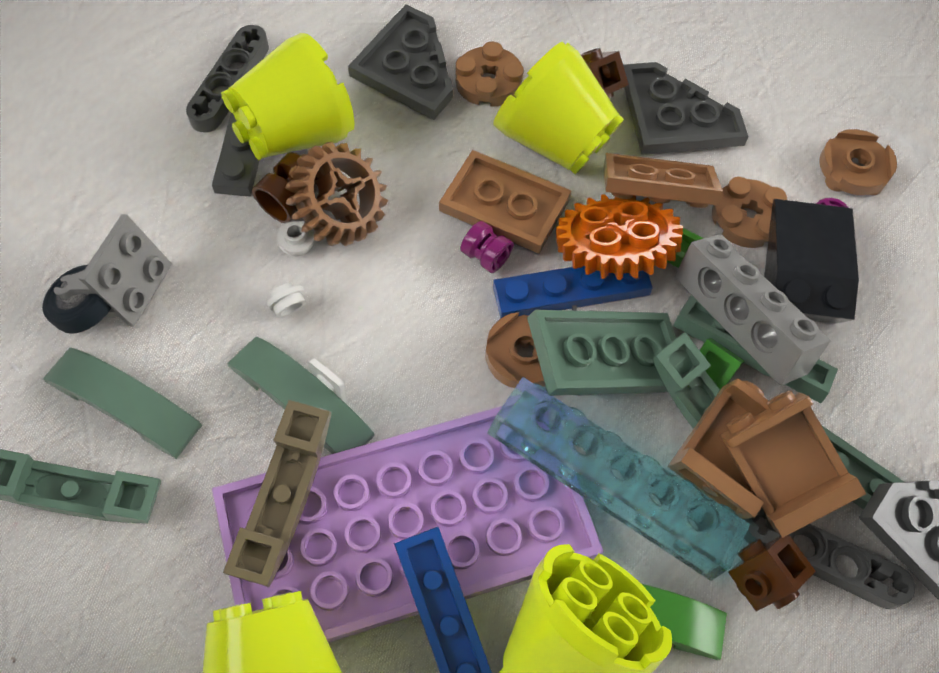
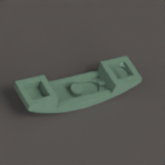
(685, 377)
(285, 379)
(124, 400)
(75, 490)

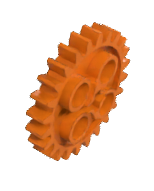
(619, 236)

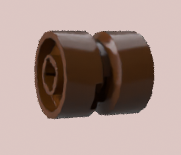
(271, 190)

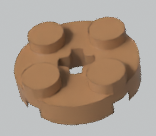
(492, 60)
(849, 177)
(732, 217)
(503, 355)

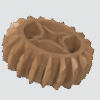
(326, 166)

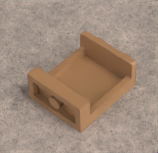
(705, 457)
(790, 463)

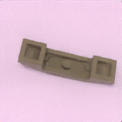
(282, 495)

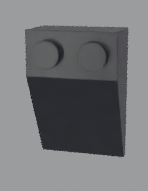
(814, 259)

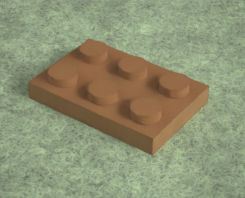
(661, 180)
(506, 199)

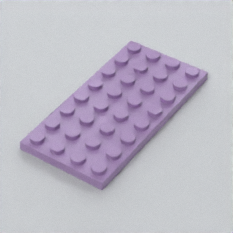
(484, 497)

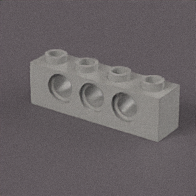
(751, 309)

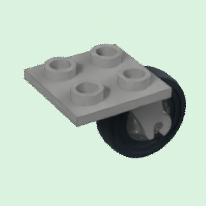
(112, 285)

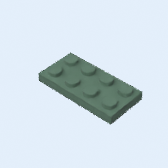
(600, 350)

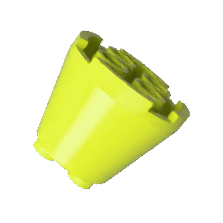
(290, 101)
(560, 110)
(585, 620)
(268, 640)

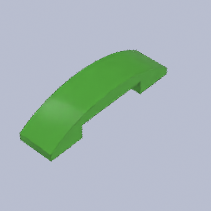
(692, 623)

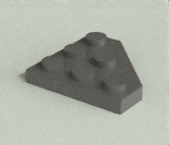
(407, 63)
(678, 114)
(908, 525)

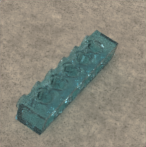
(667, 525)

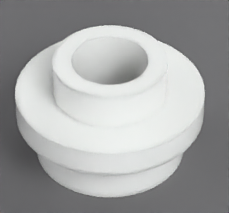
(295, 246)
(286, 299)

